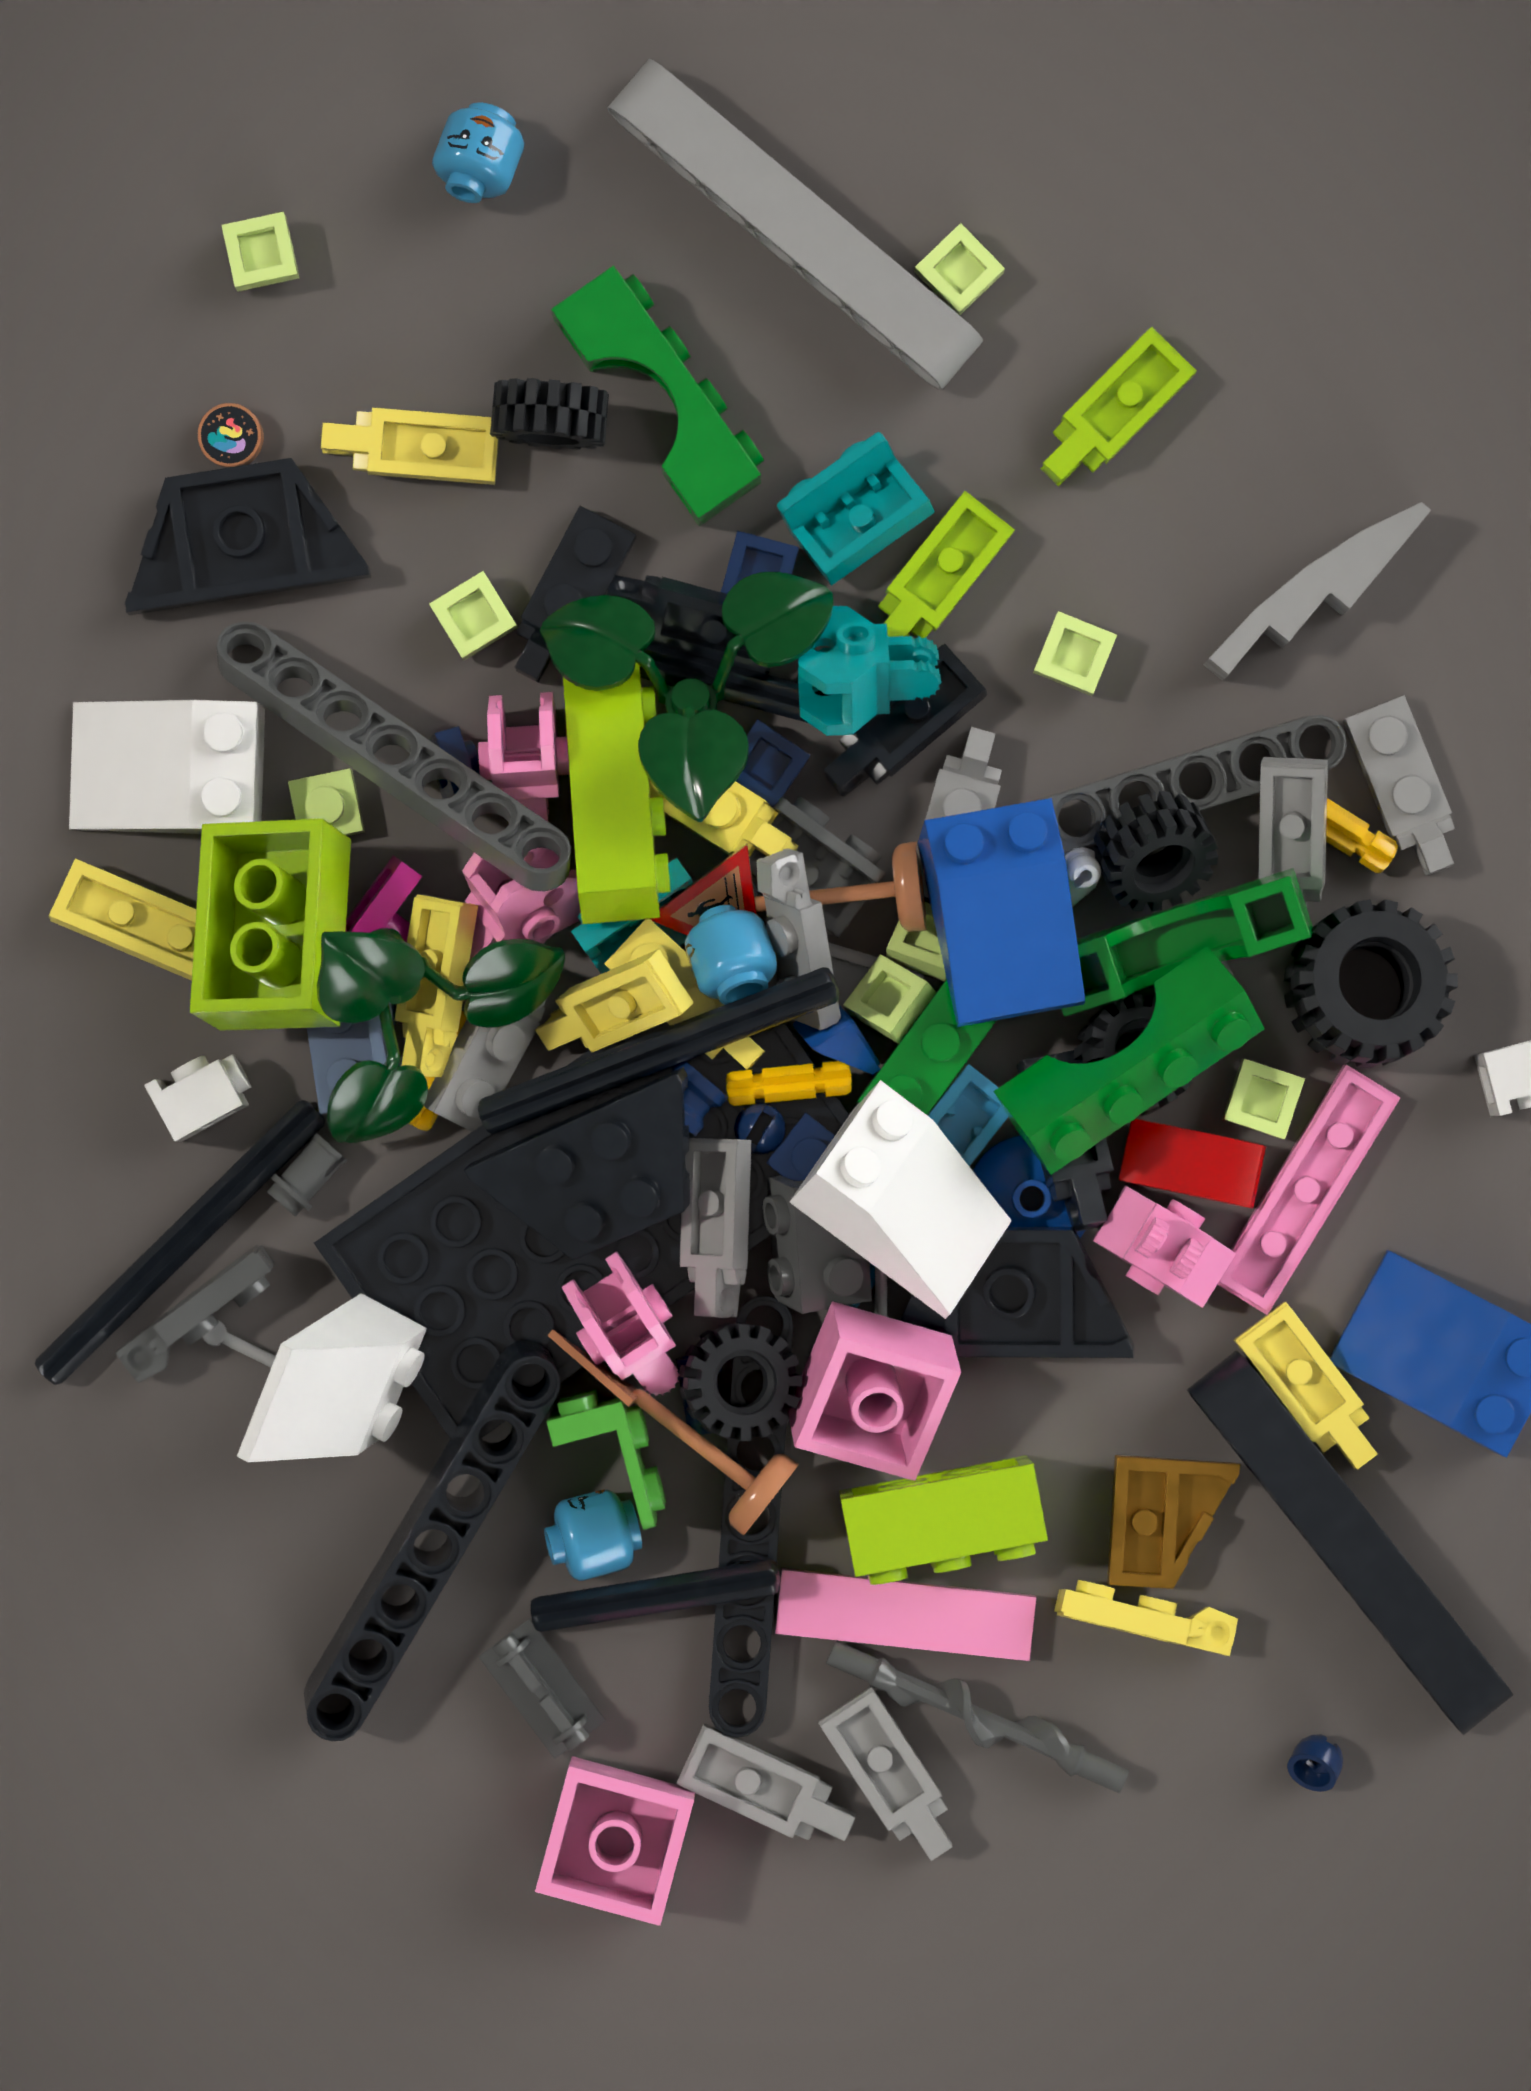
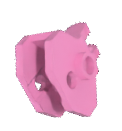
(525, 758)
(515, 911)
(1164, 1246)
(626, 1327)

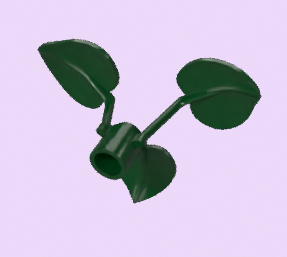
(693, 747)
(377, 968)

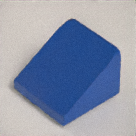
(841, 1042)

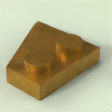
(1161, 1515)

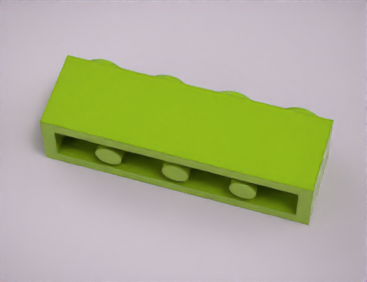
(613, 803)

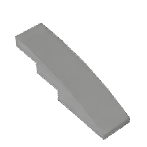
(1333, 578)

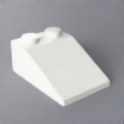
(165, 765)
(904, 1199)
(336, 1385)

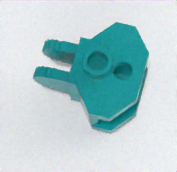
(862, 673)

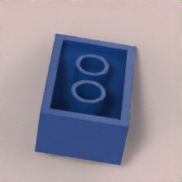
(1002, 911)
(1441, 1353)

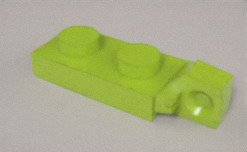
(1118, 406)
(944, 568)

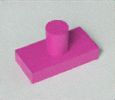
(383, 899)

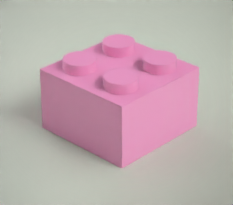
(874, 1391)
(615, 1841)

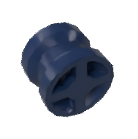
(699, 1097)

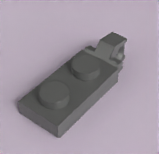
(194, 1316)

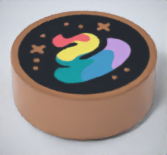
(230, 435)

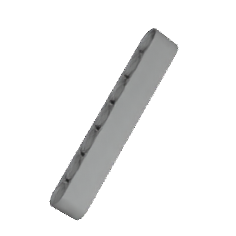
(795, 224)

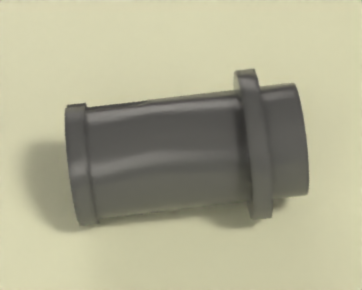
(306, 1175)

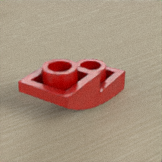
(1192, 1163)

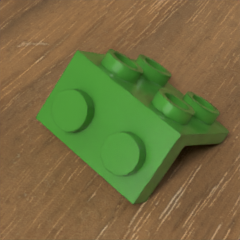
(587, 1416)

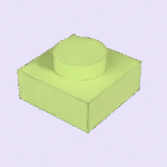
(260, 251)
(959, 269)
(473, 615)
(1075, 653)
(328, 797)
(918, 949)
(889, 998)
(1263, 1099)

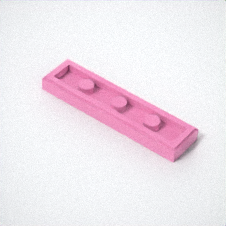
(1307, 1188)
(905, 1614)

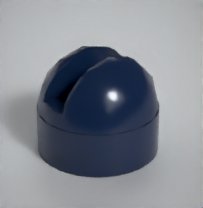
(773, 1133)
(1311, 1776)

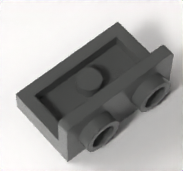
(826, 858)
(808, 1261)

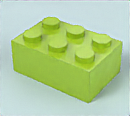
(261, 921)
(944, 1519)

